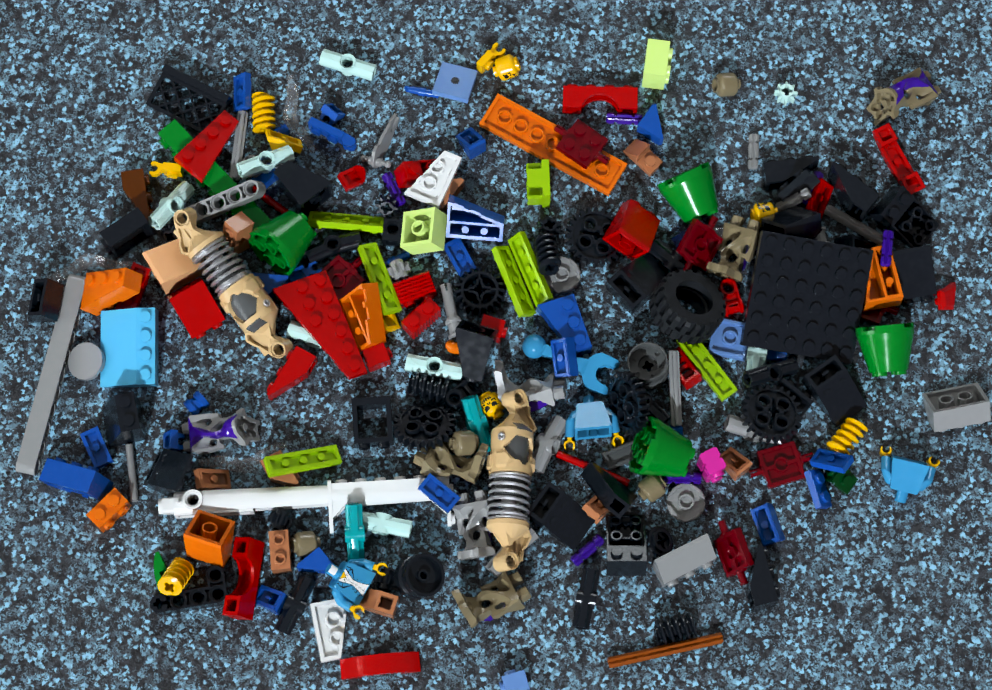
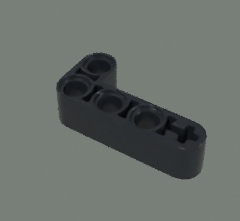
(189, 596)

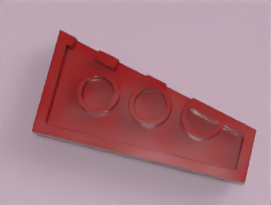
(204, 149)

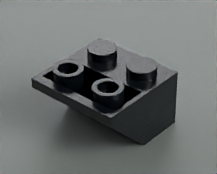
(45, 301)

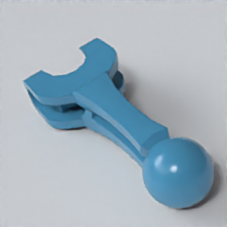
(535, 346)

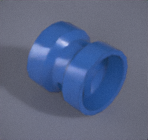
(196, 403)

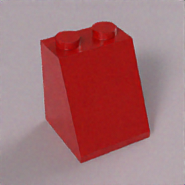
(632, 230)
(196, 308)

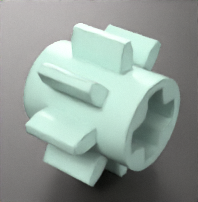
(781, 93)

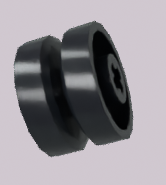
(419, 576)

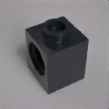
(392, 239)

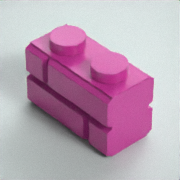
(711, 465)

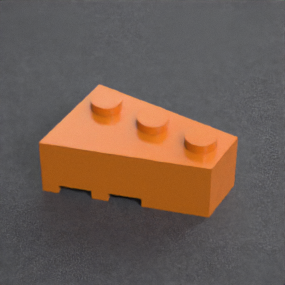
(883, 284)
(108, 287)
(364, 315)

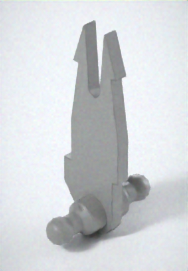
(376, 159)

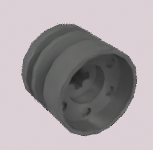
(652, 356)

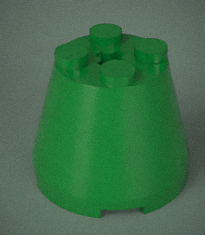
(691, 193)
(282, 241)
(886, 348)
(660, 451)

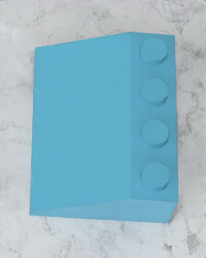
(130, 347)

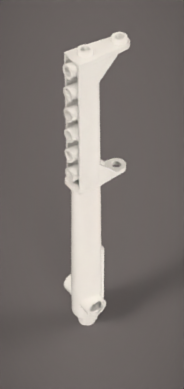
(334, 495)

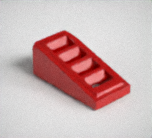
(691, 377)

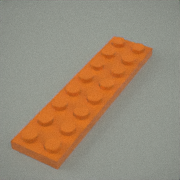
(539, 139)

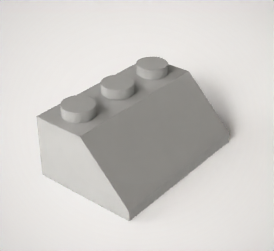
(956, 407)
(684, 561)

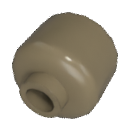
(726, 84)
(464, 443)
(651, 488)
(304, 543)

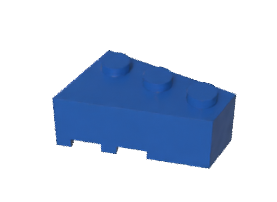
(472, 221)
(566, 321)
(75, 478)

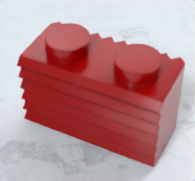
(415, 289)
(421, 318)

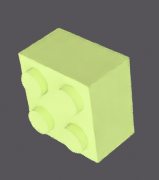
(657, 64)
(423, 231)

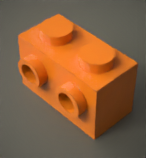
(109, 510)

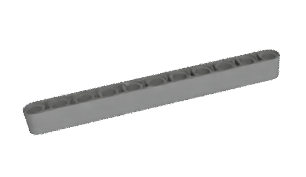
(51, 377)

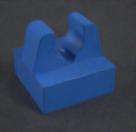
(333, 112)
(170, 440)

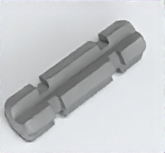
(753, 151)
(794, 199)

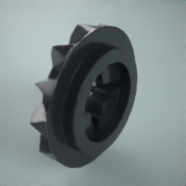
(660, 533)

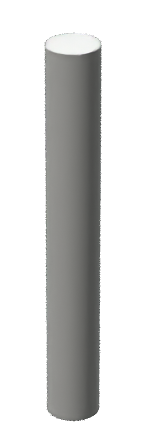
(131, 473)

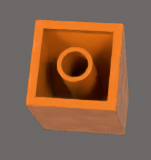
(209, 538)

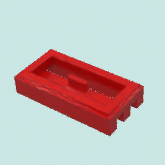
(818, 197)

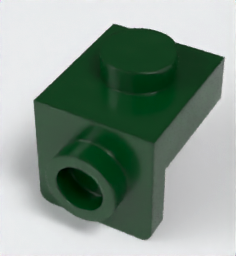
(841, 481)

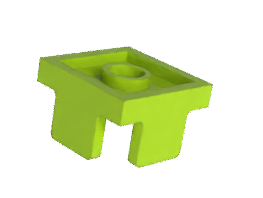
(538, 183)

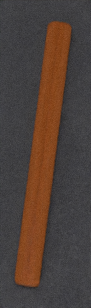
(665, 650)

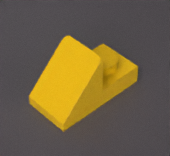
(278, 140)

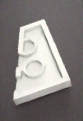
(435, 182)
(329, 629)

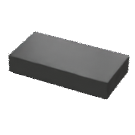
(618, 456)

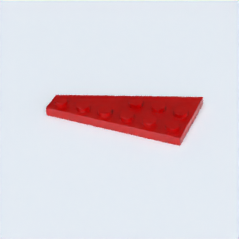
(320, 314)

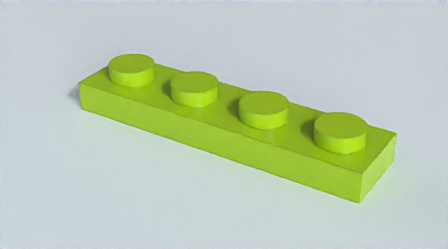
(341, 221)
(528, 266)
(378, 273)
(513, 281)
(709, 369)
(302, 460)

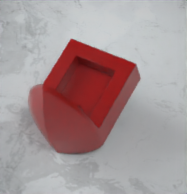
(352, 177)

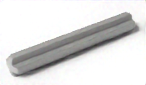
(238, 144)
(854, 224)
(674, 388)

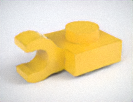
(487, 60)
(171, 170)

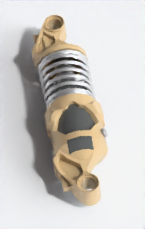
(237, 288)
(511, 472)

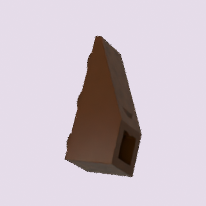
(136, 190)

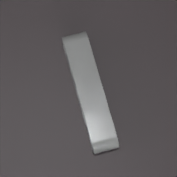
(230, 201)

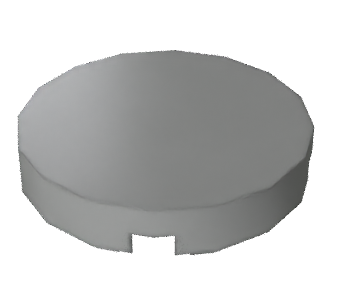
(566, 278)
(86, 361)
(685, 502)

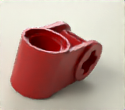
(733, 300)

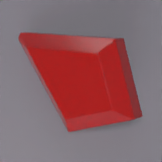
(946, 297)

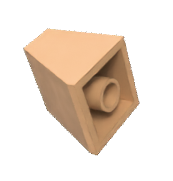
(171, 267)

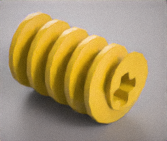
(262, 112)
(846, 435)
(175, 577)

